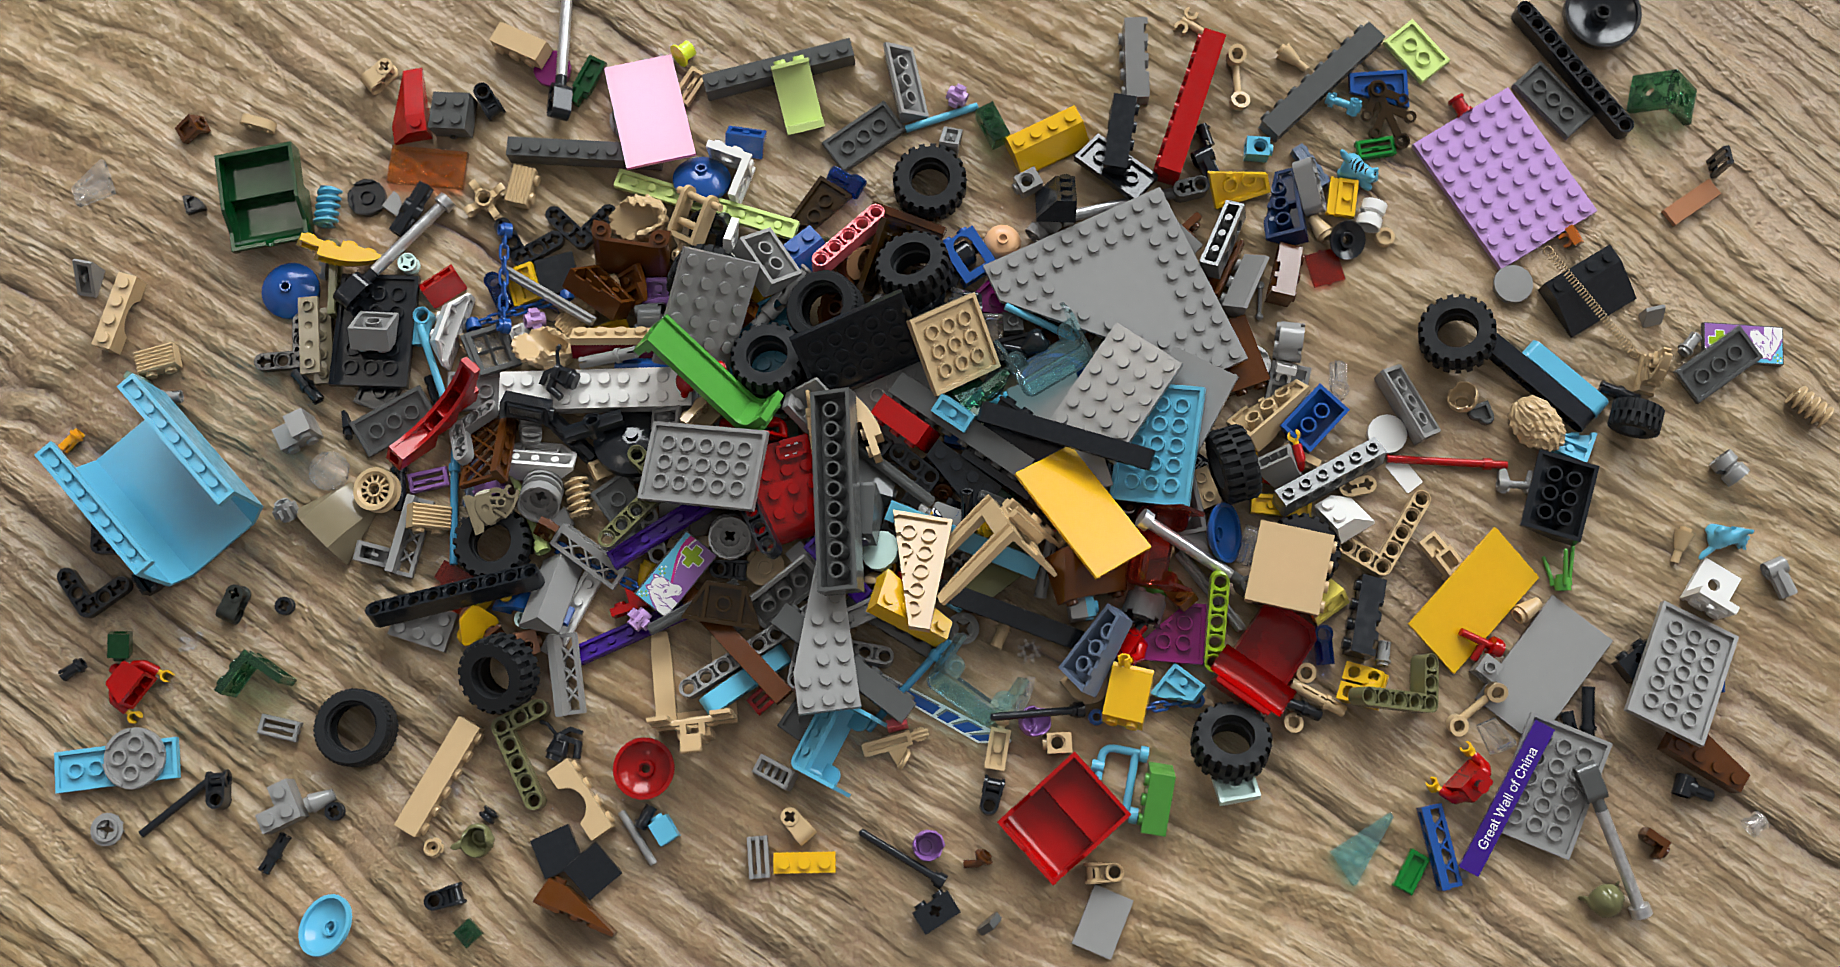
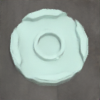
(884, 554)

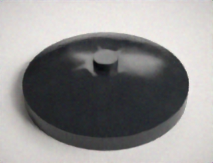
(1602, 22)
(614, 445)

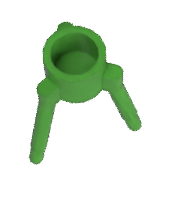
(1562, 581)

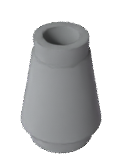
(318, 800)

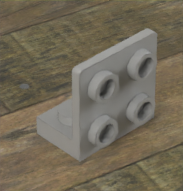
(795, 401)

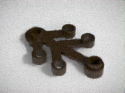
(1387, 111)

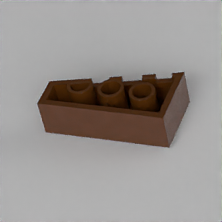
(1707, 761)

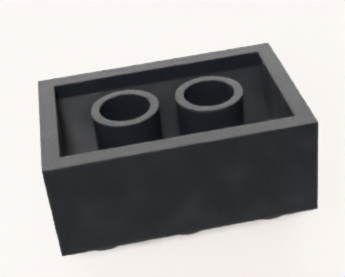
(1057, 200)

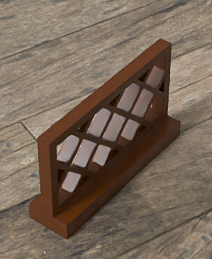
(917, 224)
(501, 450)

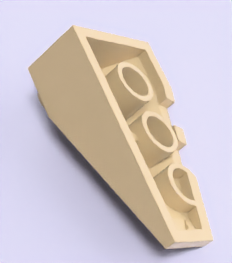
(1264, 418)

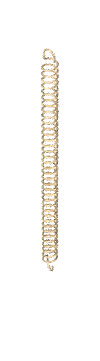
(1591, 304)

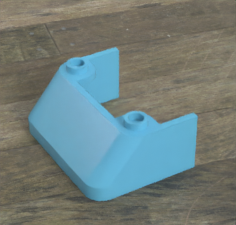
(823, 742)

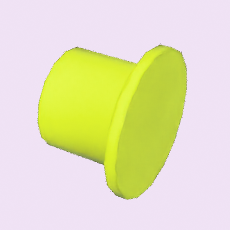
(683, 53)

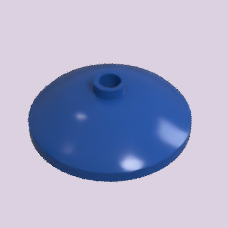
(704, 174)
(301, 283)
(1224, 532)

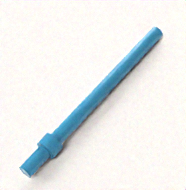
(454, 469)
(934, 655)

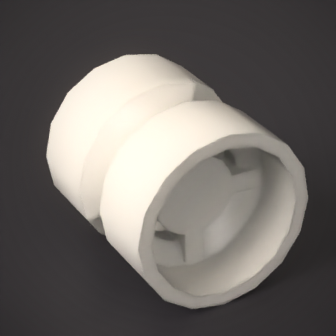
(1371, 214)

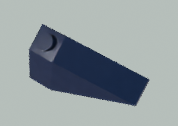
(1285, 212)

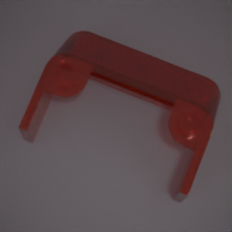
(1152, 566)

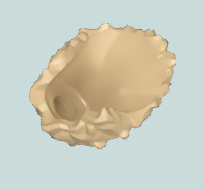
(638, 218)
(540, 346)
(1537, 424)

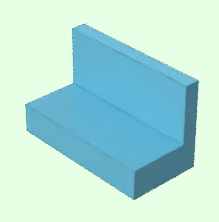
(953, 412)

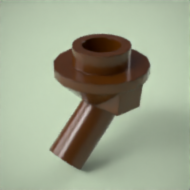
(943, 490)
(983, 857)

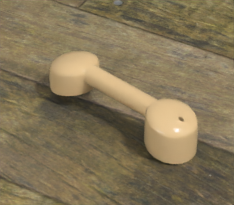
(1235, 58)
(1291, 721)
(1458, 724)

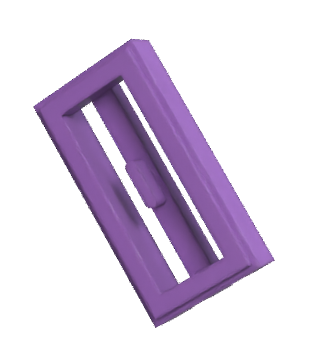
(445, 477)

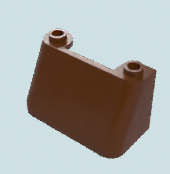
(619, 254)
(1077, 582)

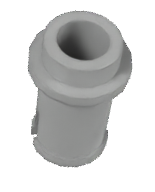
(1686, 348)
(176, 396)
(1383, 654)

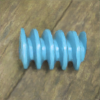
(326, 206)

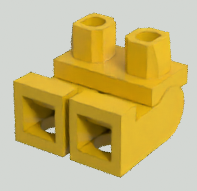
(1360, 675)

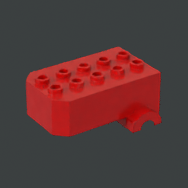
(1265, 660)

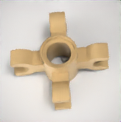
(498, 192)

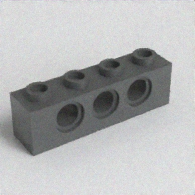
(1223, 239)

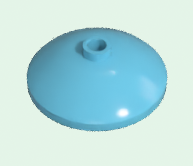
(325, 925)

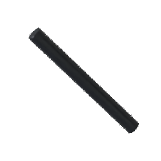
(172, 809)

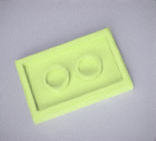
(1416, 52)

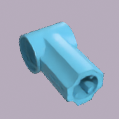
(428, 323)

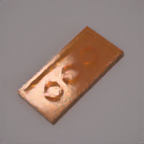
(432, 166)

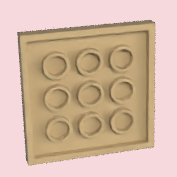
(953, 344)

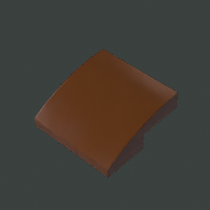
(634, 283)

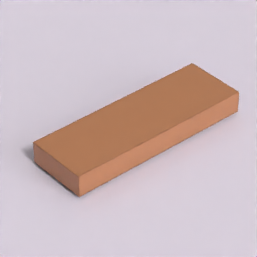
(1691, 202)

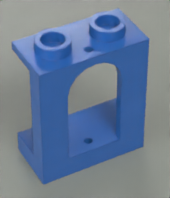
(967, 277)

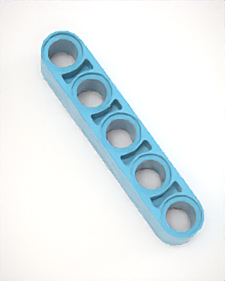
(1566, 377)
(741, 682)

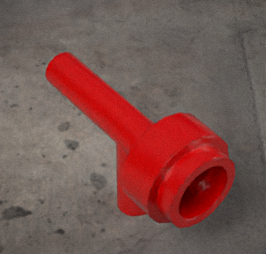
(1493, 646)

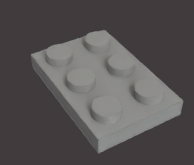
(429, 631)

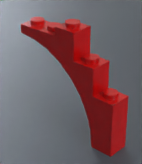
(442, 416)

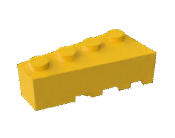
(889, 605)

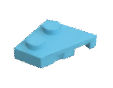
(1577, 446)
(1179, 686)

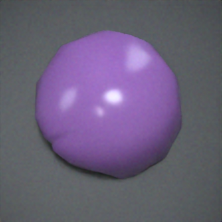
(1035, 726)
(928, 845)

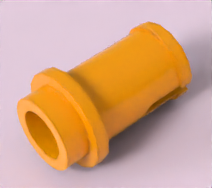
(71, 440)

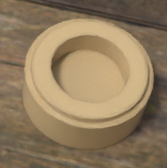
(1384, 237)

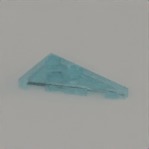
(1357, 851)

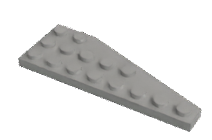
(825, 657)

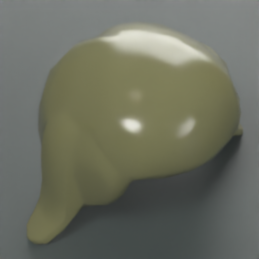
(475, 841)
(1605, 900)

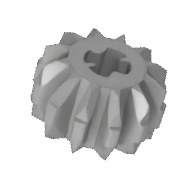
(530, 433)

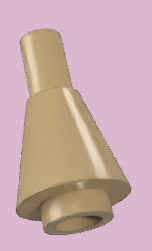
(1288, 55)
(1682, 538)

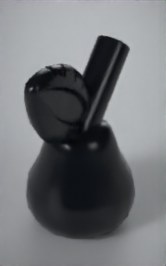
(1033, 344)

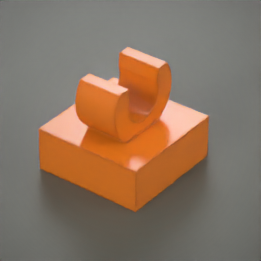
(1573, 235)

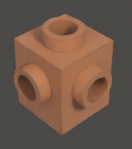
(535, 641)

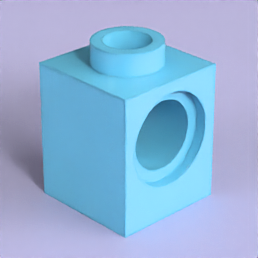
(1251, 154)
(663, 829)

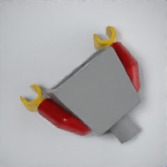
(1283, 463)

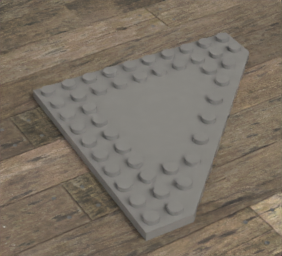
(1126, 270)

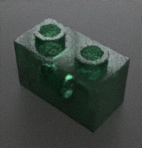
(992, 125)

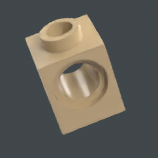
(1066, 743)

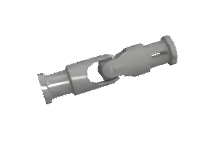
(768, 311)

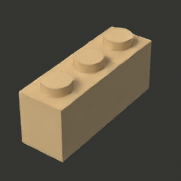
(520, 45)

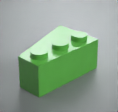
(1156, 799)

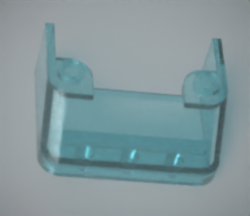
(1055, 363)
(947, 683)

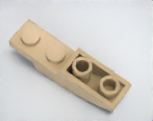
(869, 430)
(1440, 554)

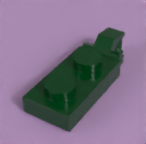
(587, 79)

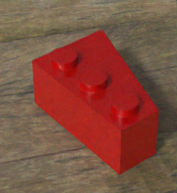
(904, 423)

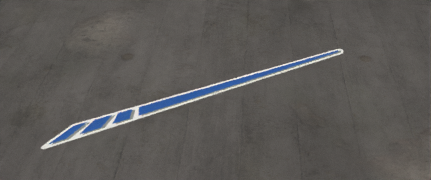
(949, 716)

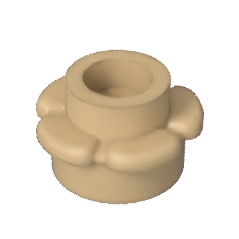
(433, 842)

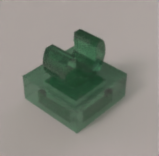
(468, 933)

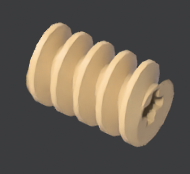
(1810, 405)
(577, 497)

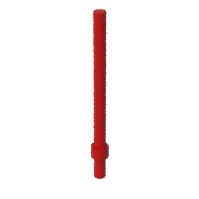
(1485, 463)

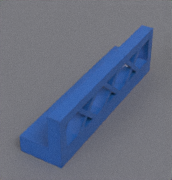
(1434, 847)

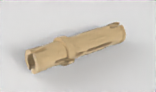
(1324, 701)

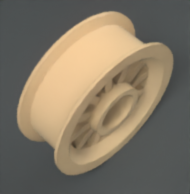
(365, 490)

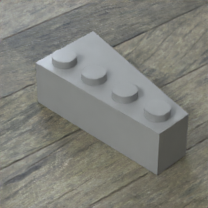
(1134, 59)

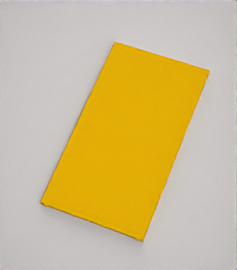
(1083, 511)
(1473, 599)

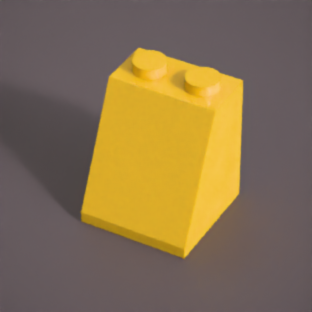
(1127, 696)

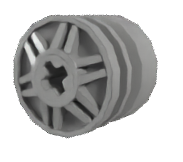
(540, 495)
(729, 547)

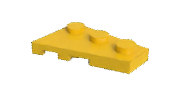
(1237, 186)

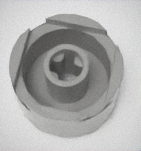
(1290, 341)

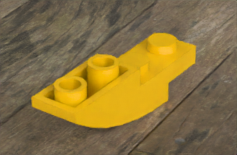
(346, 254)

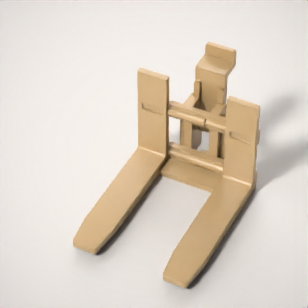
(1008, 525)
(694, 726)

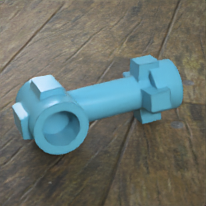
(1353, 106)

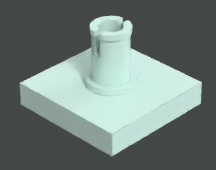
(1236, 793)

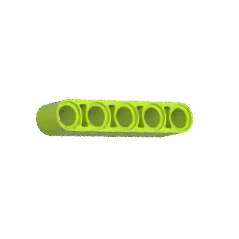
(1214, 611)

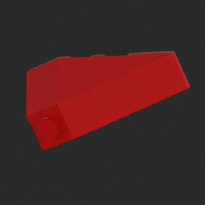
(411, 110)

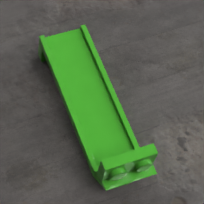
(708, 376)

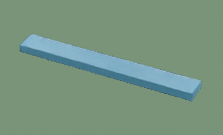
(1008, 558)

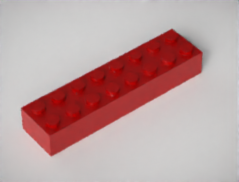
(1188, 106)

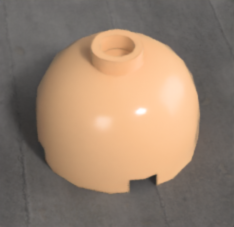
(1002, 240)

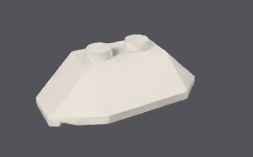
(448, 327)
(541, 456)

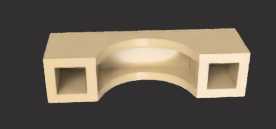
(110, 332)
(596, 820)

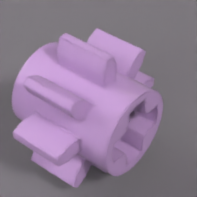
(957, 96)
(534, 319)
(639, 618)

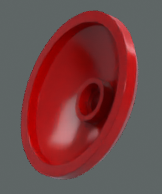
(629, 768)

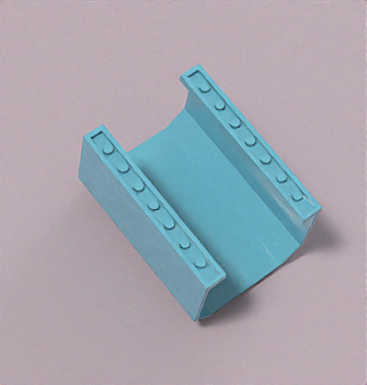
(158, 491)

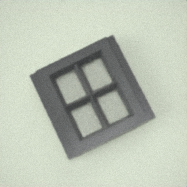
(490, 350)

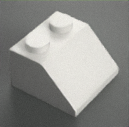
(1343, 516)

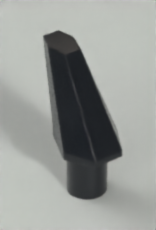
(347, 430)

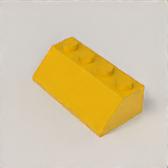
(1048, 140)

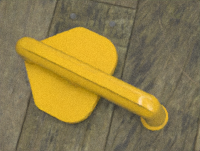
(476, 622)

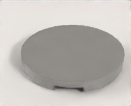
(134, 758)

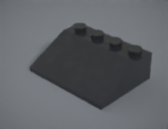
(1602, 277)
(1559, 497)

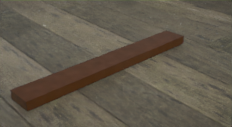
(745, 656)

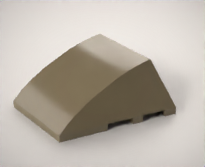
(337, 521)

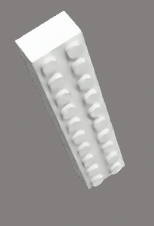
(605, 390)

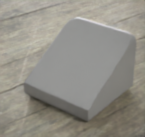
(1652, 316)

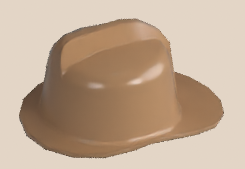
(857, 261)

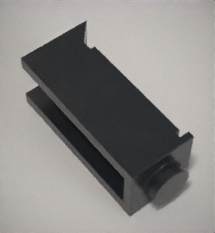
(526, 408)

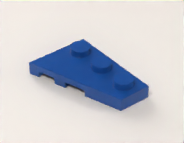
(1394, 79)

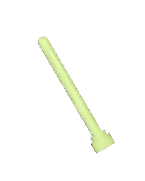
(540, 545)

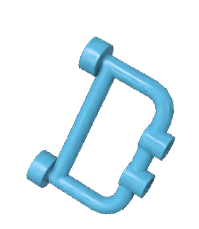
(1137, 755)

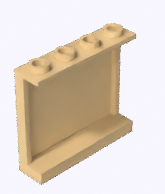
(1290, 568)

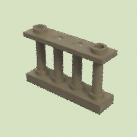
(315, 339)

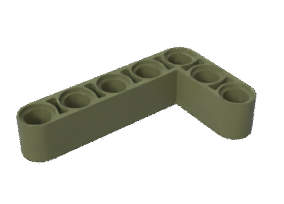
(625, 515)
(1420, 699)
(519, 751)

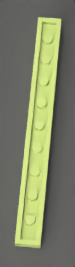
(748, 216)

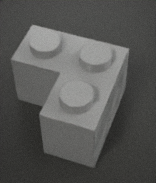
(297, 431)
(287, 808)

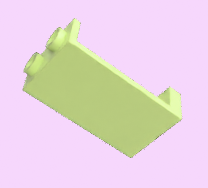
(797, 95)

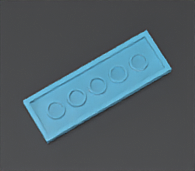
(84, 769)

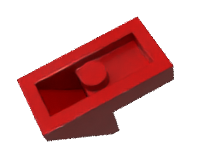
(622, 608)

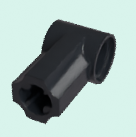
(1204, 160)

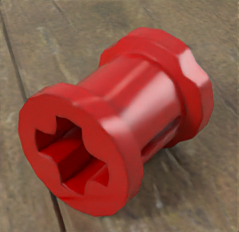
(1459, 105)

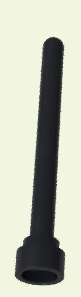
(1076, 709)
(937, 878)

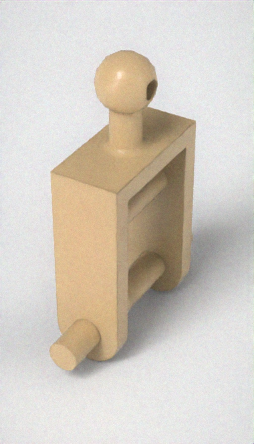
(679, 219)

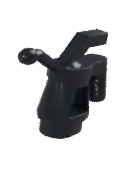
(562, 375)
(559, 745)

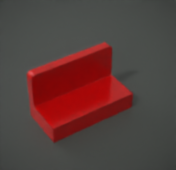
(442, 286)

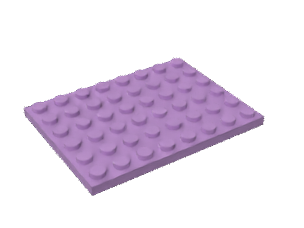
(1504, 178)

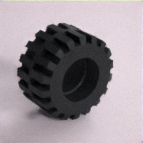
(1636, 417)

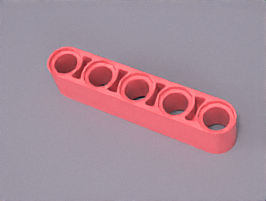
(852, 233)

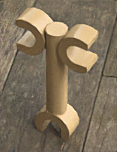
(1188, 22)

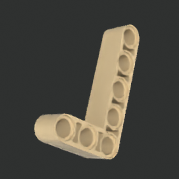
(1391, 540)

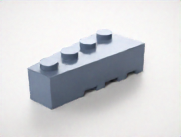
(1096, 650)

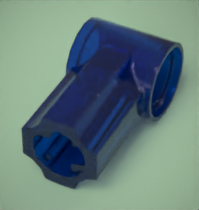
(851, 183)
(495, 290)
(1324, 648)

